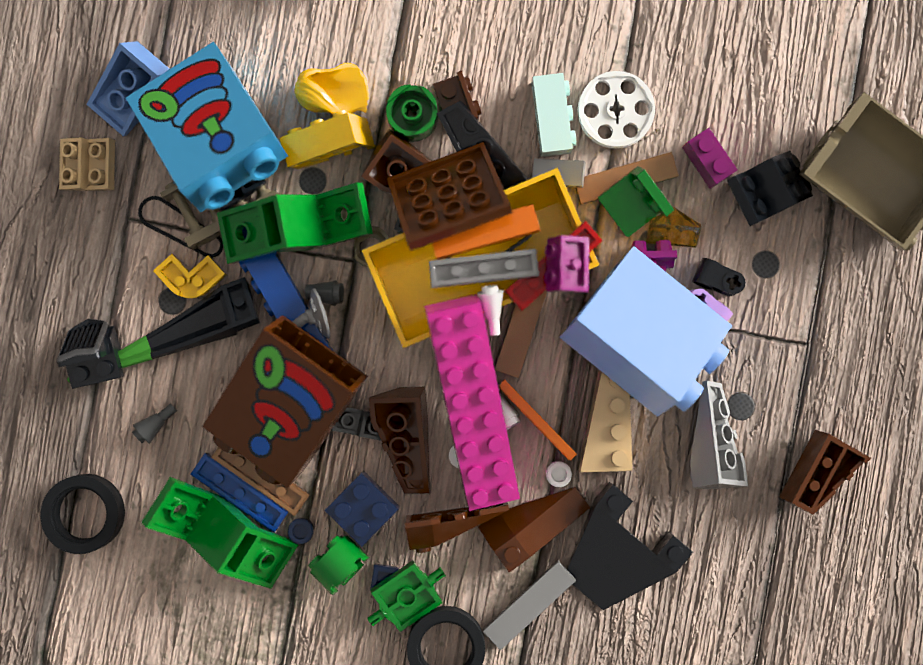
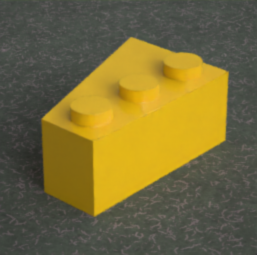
(326, 139)

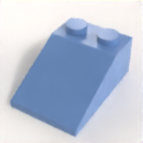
(126, 72)

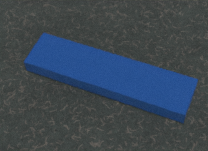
(239, 493)

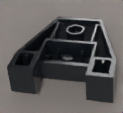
(612, 561)

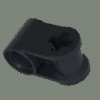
(714, 277)

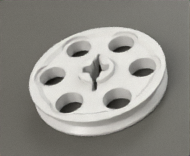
(624, 101)

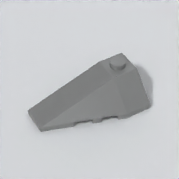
(714, 453)

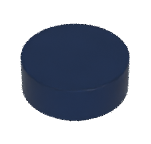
(300, 530)

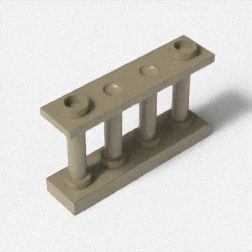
(198, 234)

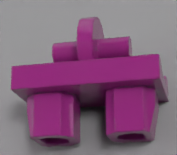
(663, 254)

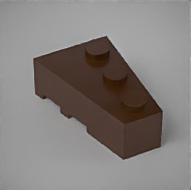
(821, 471)

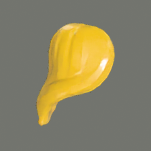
(332, 89)

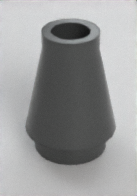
(329, 292)

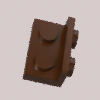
(456, 89)

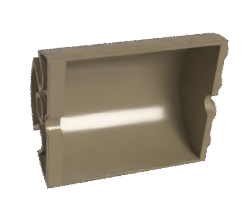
(872, 170)

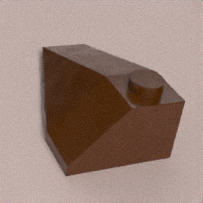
(390, 158)
(403, 428)
(531, 525)
(437, 527)

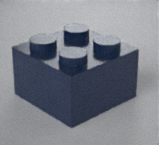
(362, 508)

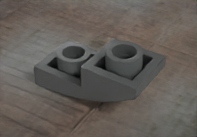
(357, 423)

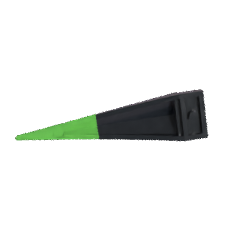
(209, 320)

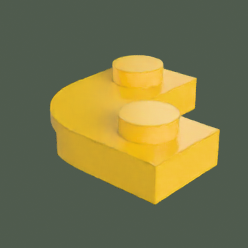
(189, 283)

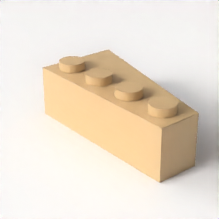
(608, 431)

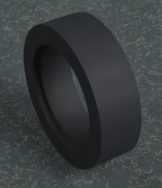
(52, 523)
(452, 615)

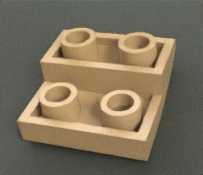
(87, 164)

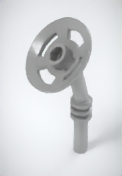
(315, 315)

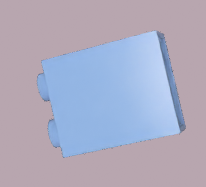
(649, 334)

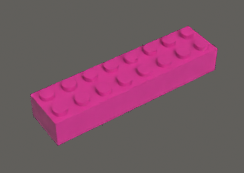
(472, 401)

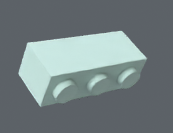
(553, 114)

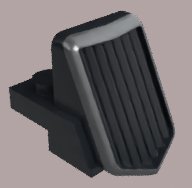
(91, 353)

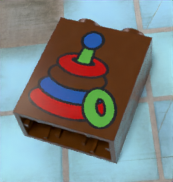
(283, 401)

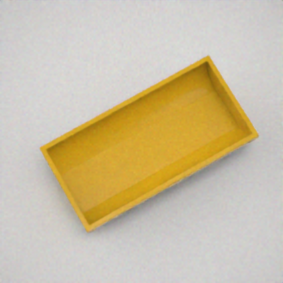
(405, 274)

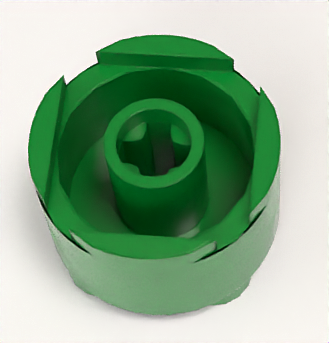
(414, 99)
(338, 563)

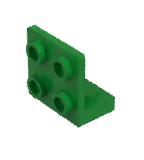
(634, 201)

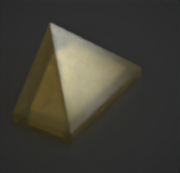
(675, 227)

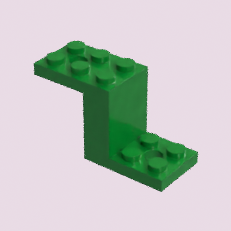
(294, 223)
(219, 533)

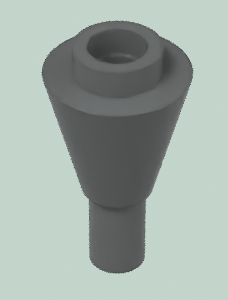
(149, 427)

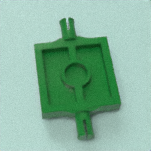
(406, 596)

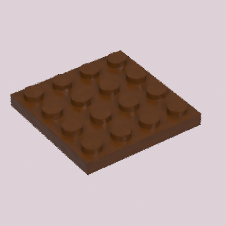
(448, 196)

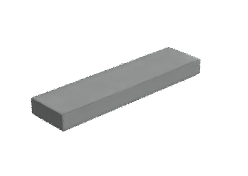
(483, 268)
(529, 605)

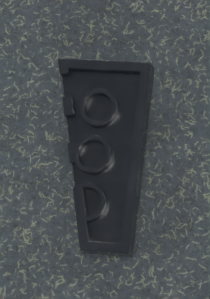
(467, 131)

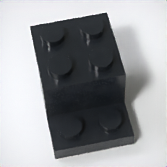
(770, 187)

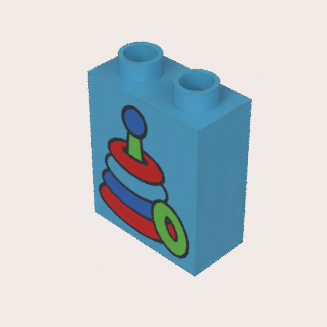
(207, 128)

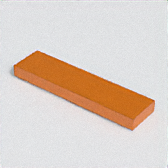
(509, 227)
(537, 420)

